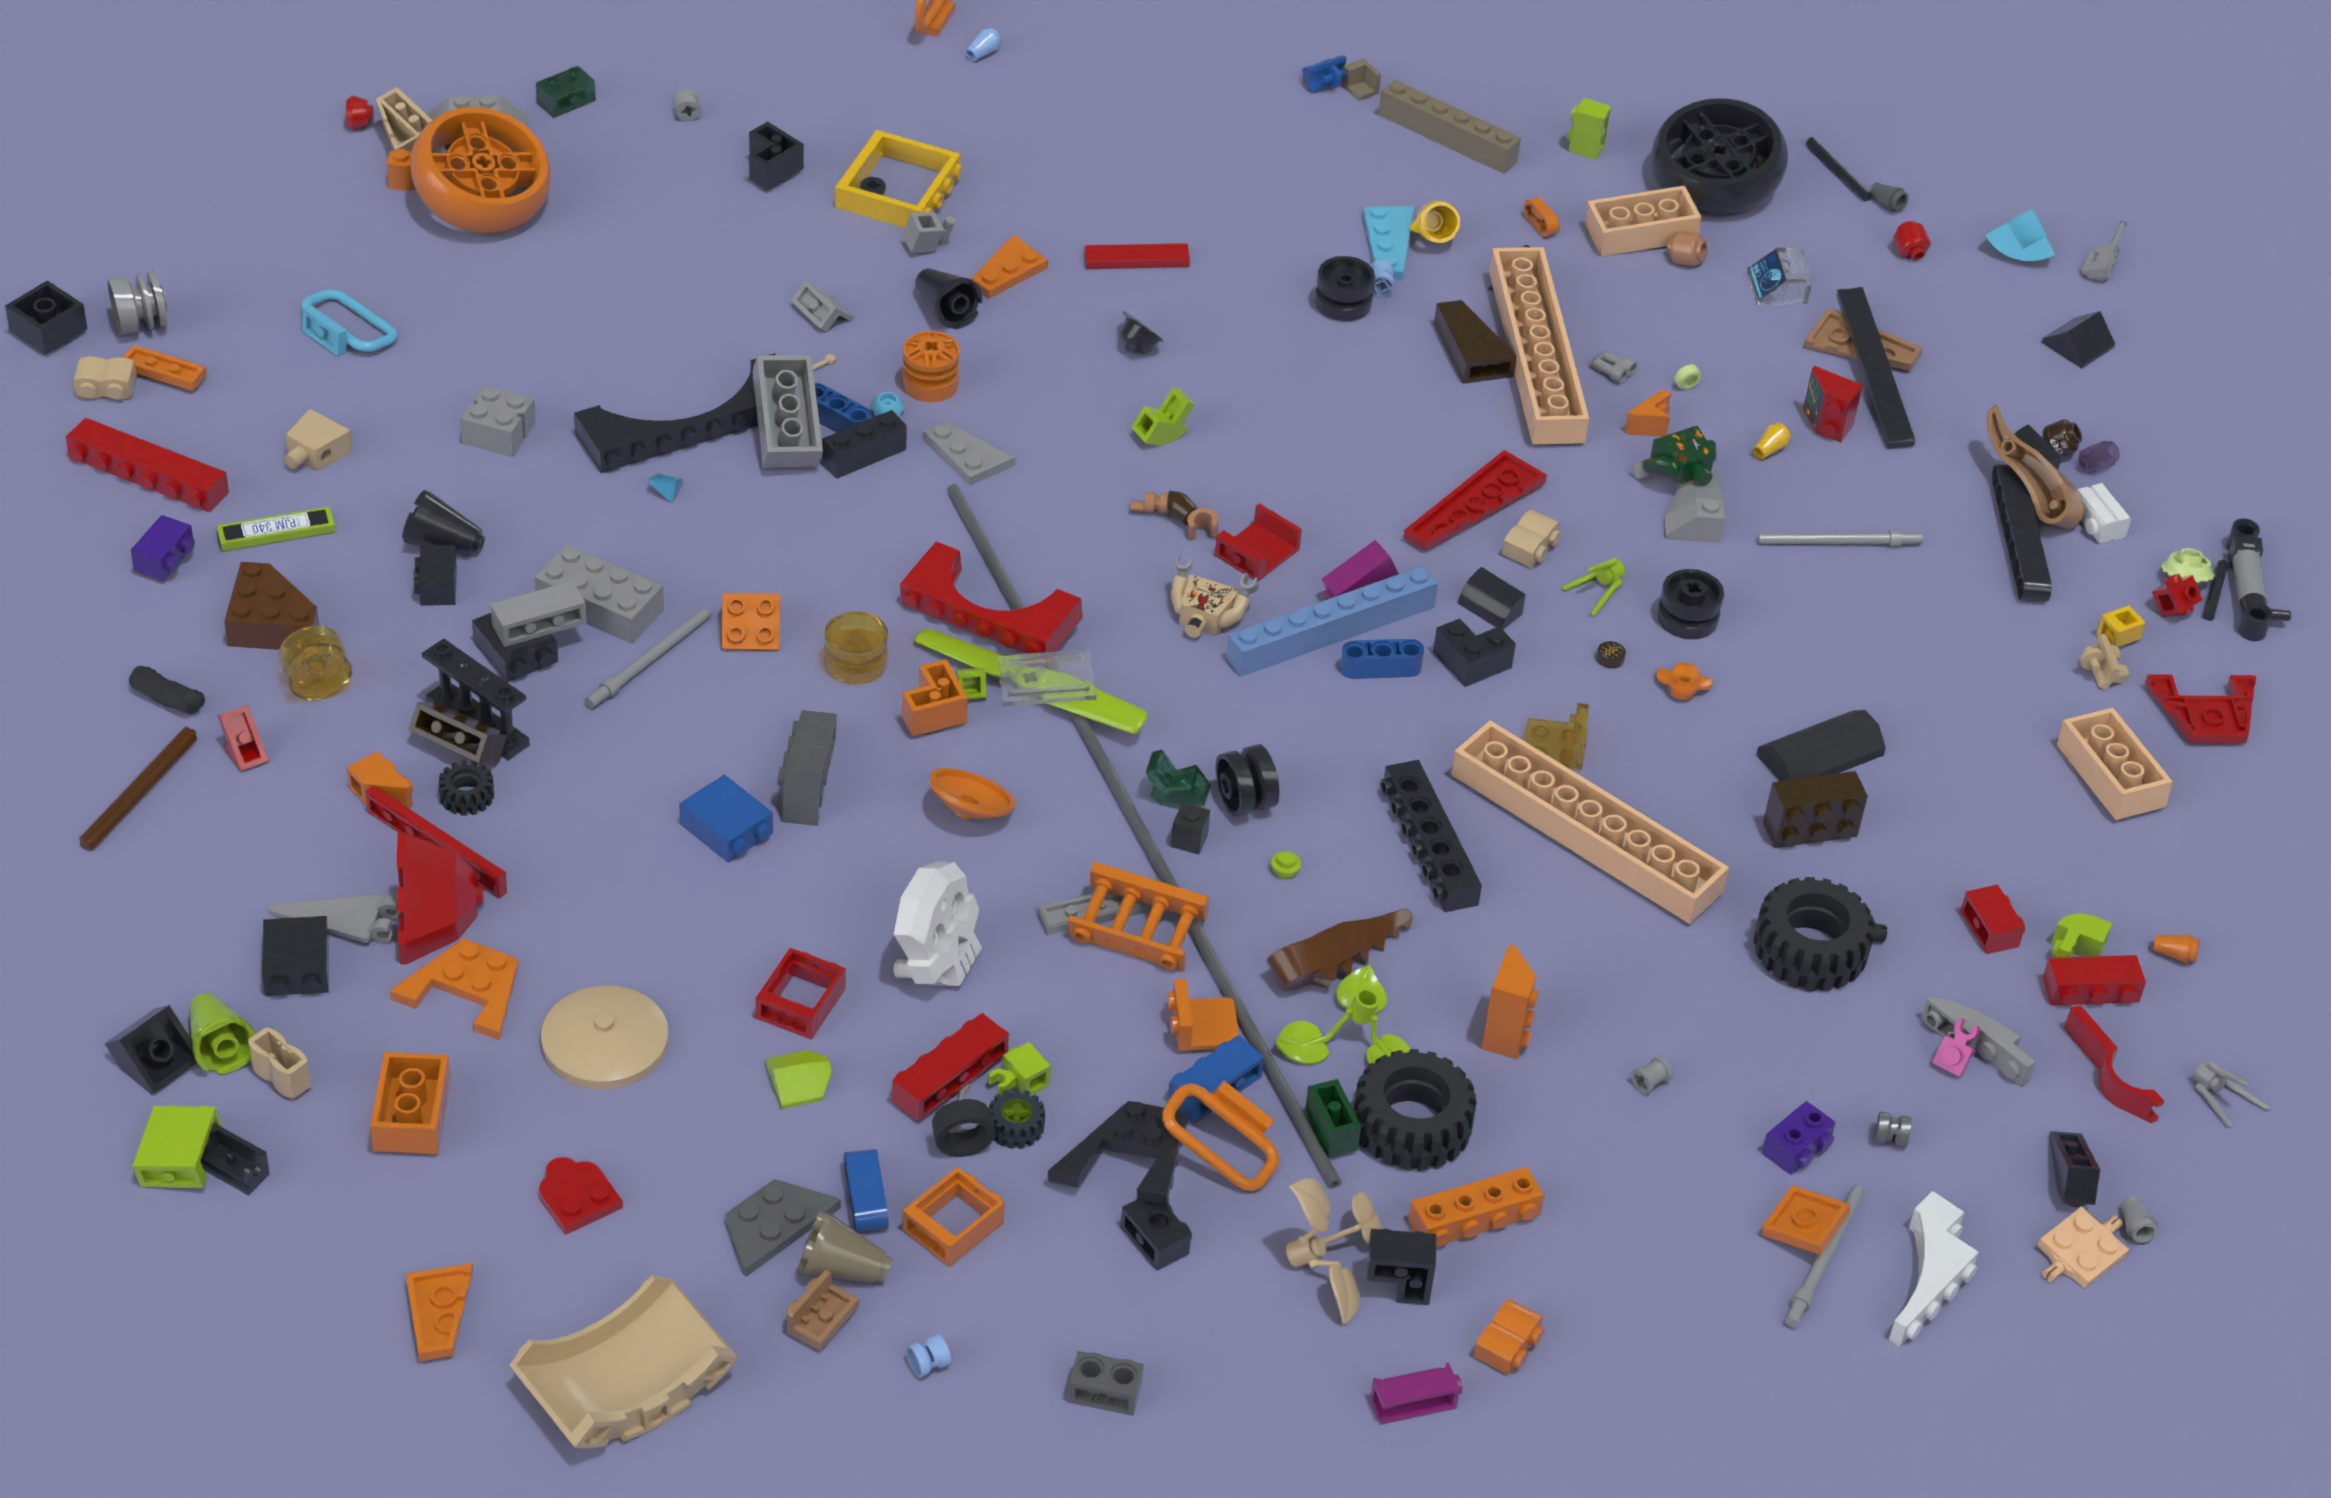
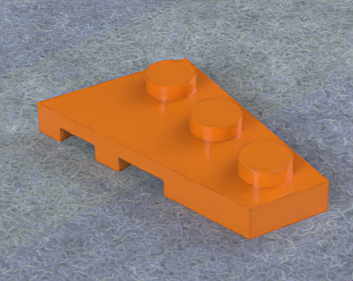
(1008, 267)
(438, 1308)

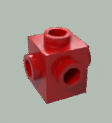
(2182, 592)

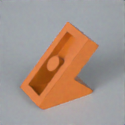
(1650, 416)

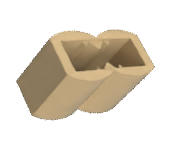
(106, 378)
(1531, 538)
(279, 1063)

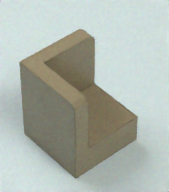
(1361, 79)

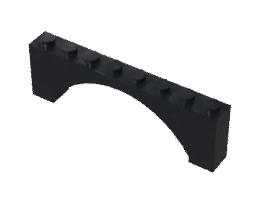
(622, 441)

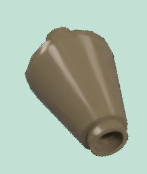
(842, 1252)

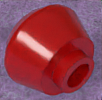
(358, 112)

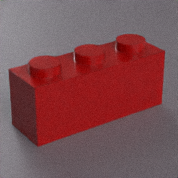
(2094, 980)

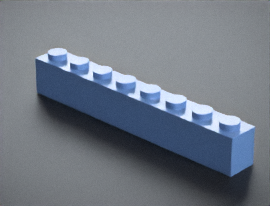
(1331, 621)

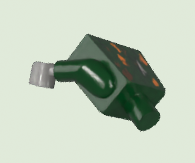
(1681, 456)

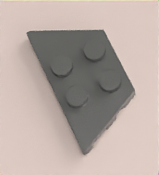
(774, 1220)

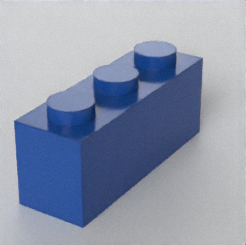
(1231, 1062)

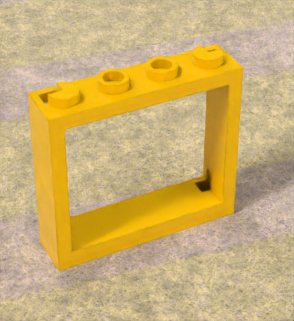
(886, 209)

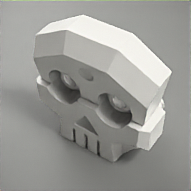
(937, 926)

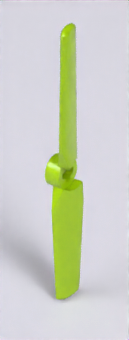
(1105, 709)

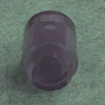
(2098, 456)

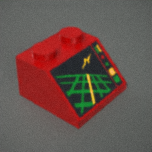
(1831, 403)

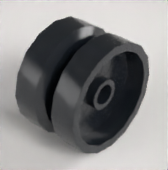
(1344, 288)
(1690, 604)
(1247, 780)

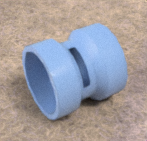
(1383, 278)
(928, 1355)

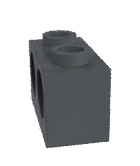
(1105, 1383)

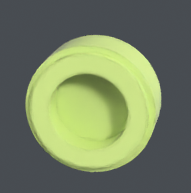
(1688, 377)

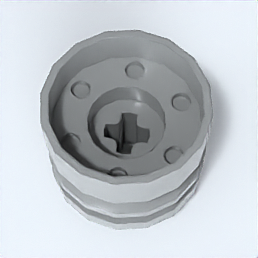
(137, 303)

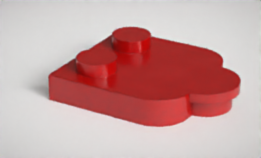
(577, 1193)

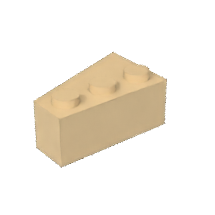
(401, 119)

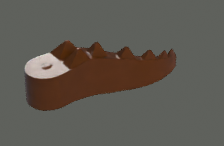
(1333, 950)

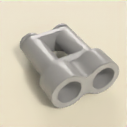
(1619, 371)

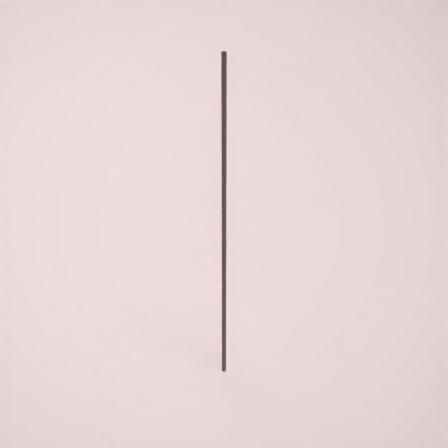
(1163, 871)

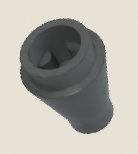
(1891, 197)

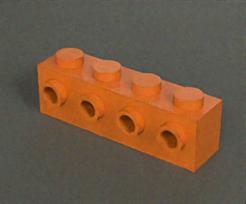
(1477, 1206)

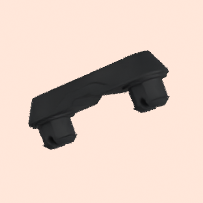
(166, 691)

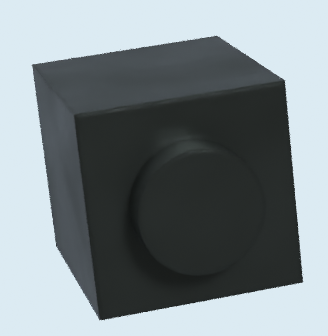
(1190, 828)

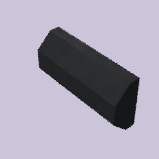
(1825, 747)

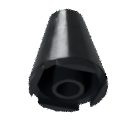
(949, 297)
(440, 524)

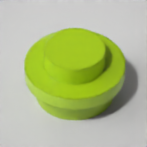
(1285, 864)

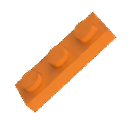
(166, 368)

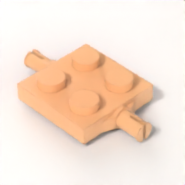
(2082, 1248)

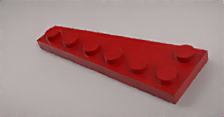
(1482, 494)

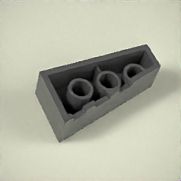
(807, 766)

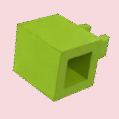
(1022, 1070)

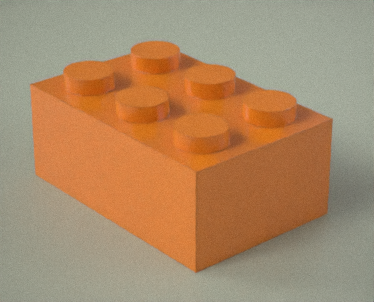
(410, 1103)

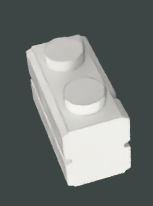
(2103, 514)

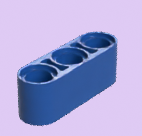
(837, 410)
(1381, 658)
(866, 1190)

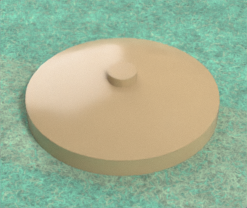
(604, 1037)

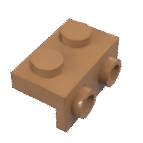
(820, 1312)

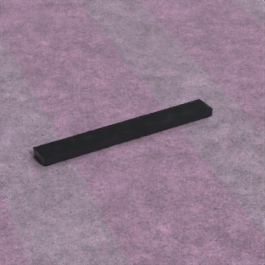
(1875, 368)

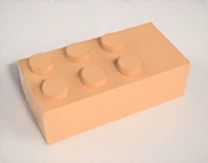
(1640, 220)
(2114, 763)

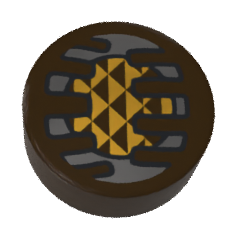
(1611, 654)

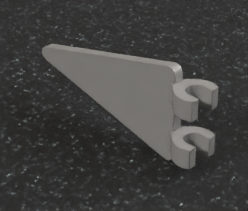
(348, 916)

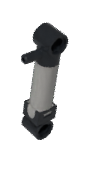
(2245, 559)

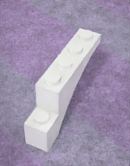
(1942, 1264)

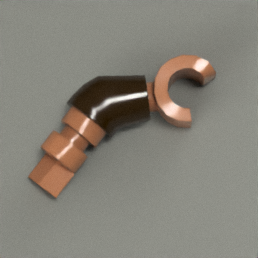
(1182, 508)

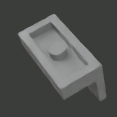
(819, 305)

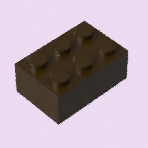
(1815, 809)

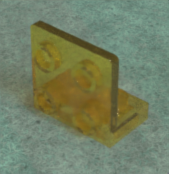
(1561, 740)

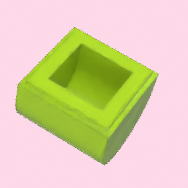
(973, 682)

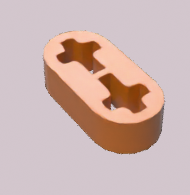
(1541, 216)

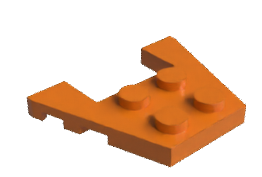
(469, 973)

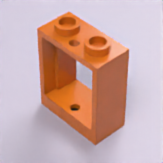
(934, 1237)

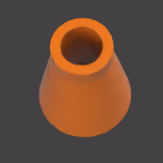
(2178, 947)

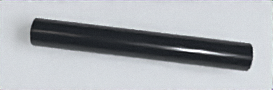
(2215, 590)

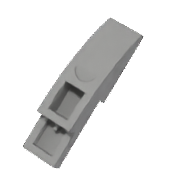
(1993, 1043)

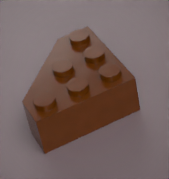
(265, 608)

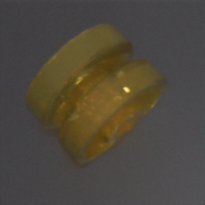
(856, 647)
(315, 663)

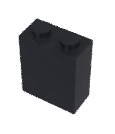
(515, 659)
(295, 956)

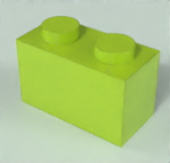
(1589, 128)

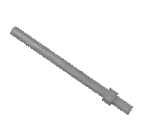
(1892, 538)
(612, 685)
(1804, 1296)

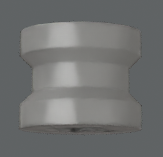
(690, 99)

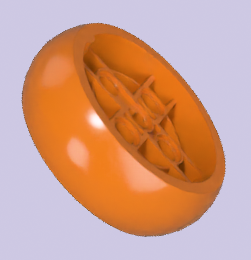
(480, 170)

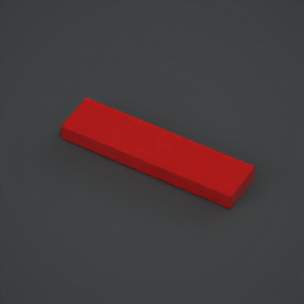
(1137, 256)

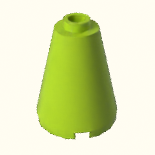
(218, 1035)

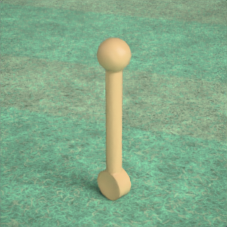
(830, 359)

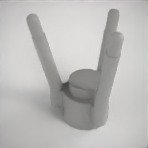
(2213, 1077)

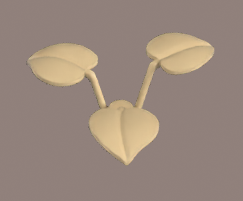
(1310, 1249)

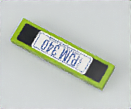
(276, 528)

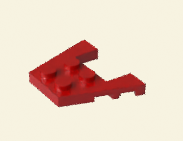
(2207, 717)

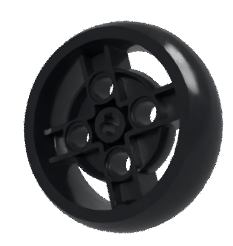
(1720, 155)

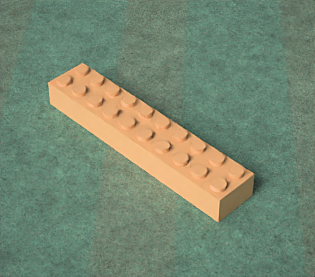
(1539, 339)
(1590, 821)

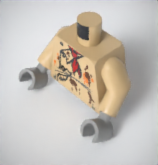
(1208, 604)

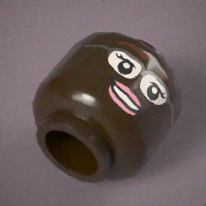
(2063, 436)

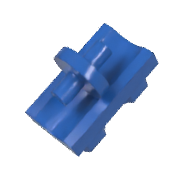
(1325, 74)

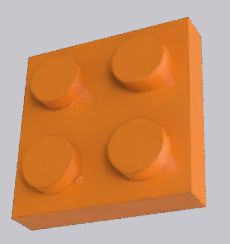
(1806, 1219)

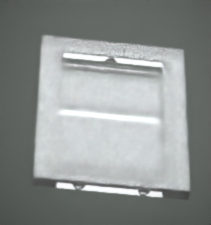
(1047, 677)

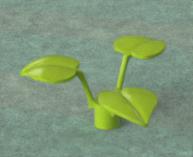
(1362, 998)

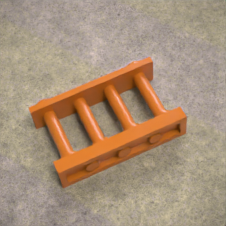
(1147, 891)

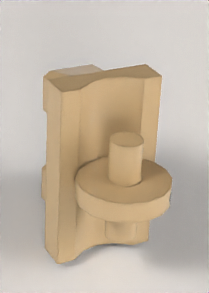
(2103, 661)

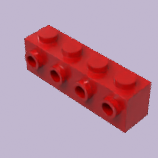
(949, 1066)

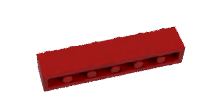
(147, 464)

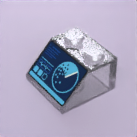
(1781, 277)

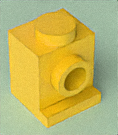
(2121, 626)

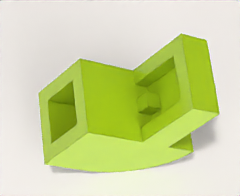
(1166, 423)
(2080, 935)

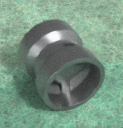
(1893, 1129)

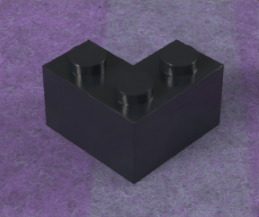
(773, 155)
(1472, 655)
(1403, 1259)

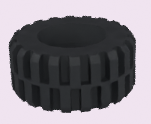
(1806, 960)
(1422, 1080)

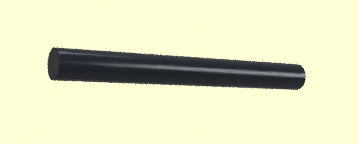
(1844, 174)

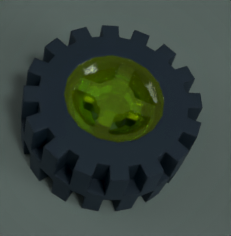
(1017, 1118)

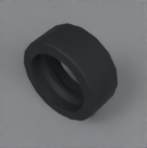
(966, 1142)

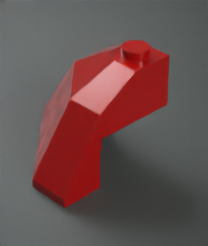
(434, 897)

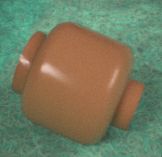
(1687, 248)

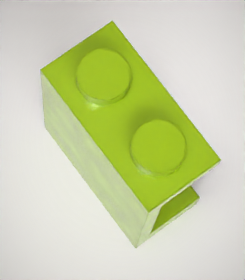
(174, 1146)

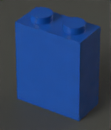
(726, 818)

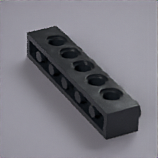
(1431, 836)

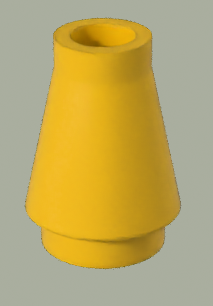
(1772, 440)

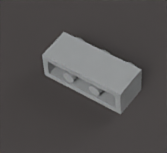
(538, 613)

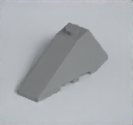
(1696, 512)

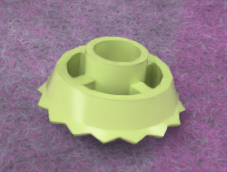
(2188, 563)

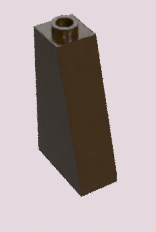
(1472, 344)

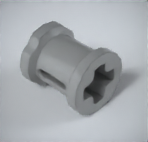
(1651, 1074)

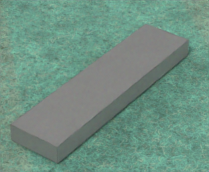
(1056, 914)

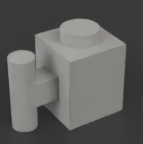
(925, 231)

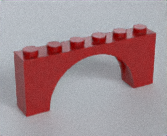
(1029, 630)

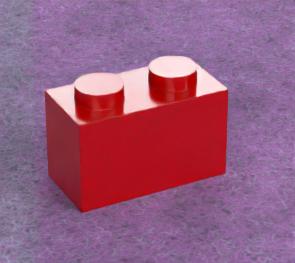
(1992, 919)

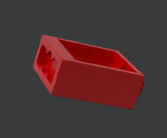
(792, 1015)

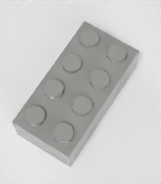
(787, 411)
(614, 597)

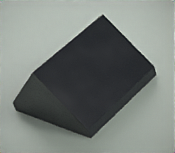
(2081, 339)

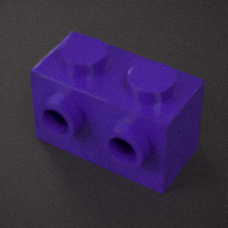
(162, 547)
(1799, 1138)

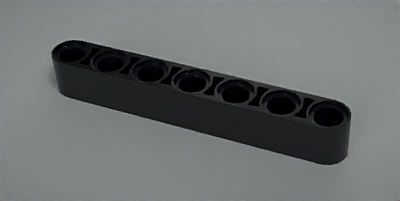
(2021, 535)

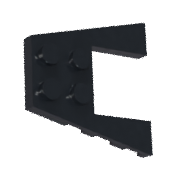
(1132, 1130)

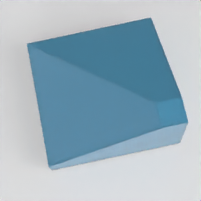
(666, 485)

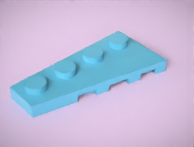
(1389, 234)

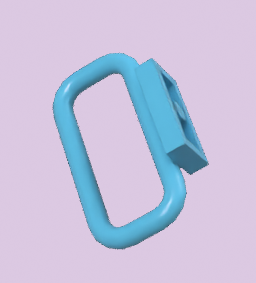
(334, 336)

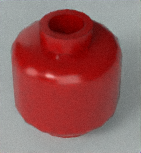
(1911, 240)

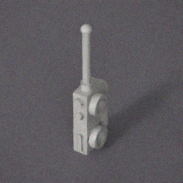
(2101, 260)

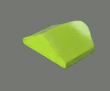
(799, 1077)

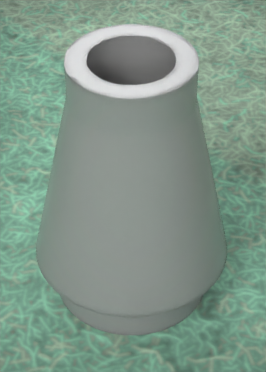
(2139, 1222)

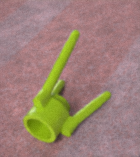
(1607, 574)

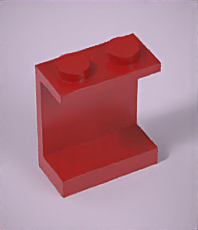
(1260, 545)

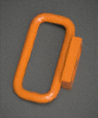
(933, 17)
(1237, 1112)

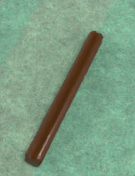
(137, 788)

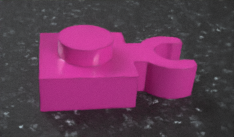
(1955, 1052)

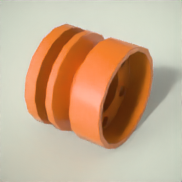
(930, 366)

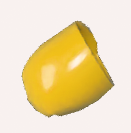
(1437, 221)

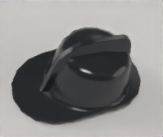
(1137, 335)

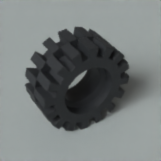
(466, 799)

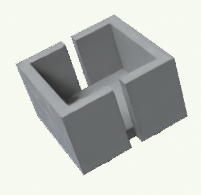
(498, 421)

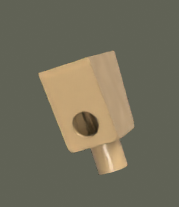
(316, 442)

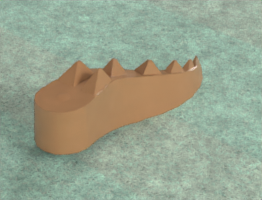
(2051, 492)

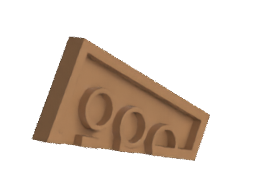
(1832, 337)

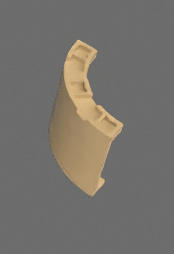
(626, 1368)

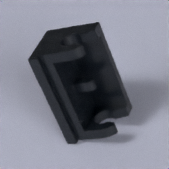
(234, 1160)

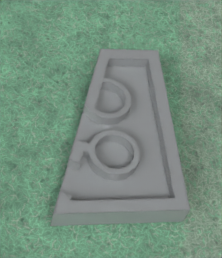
(966, 453)

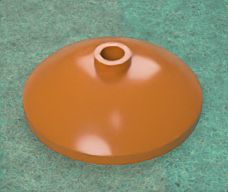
(971, 794)

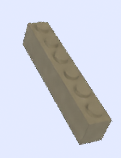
(1449, 126)

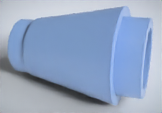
(985, 43)

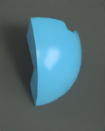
(2022, 238)

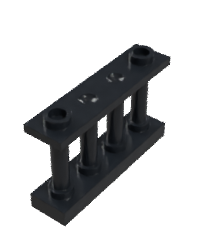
(482, 682)

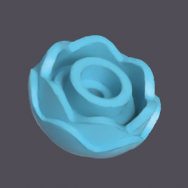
(887, 401)

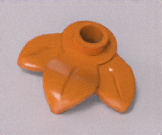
(1683, 680)

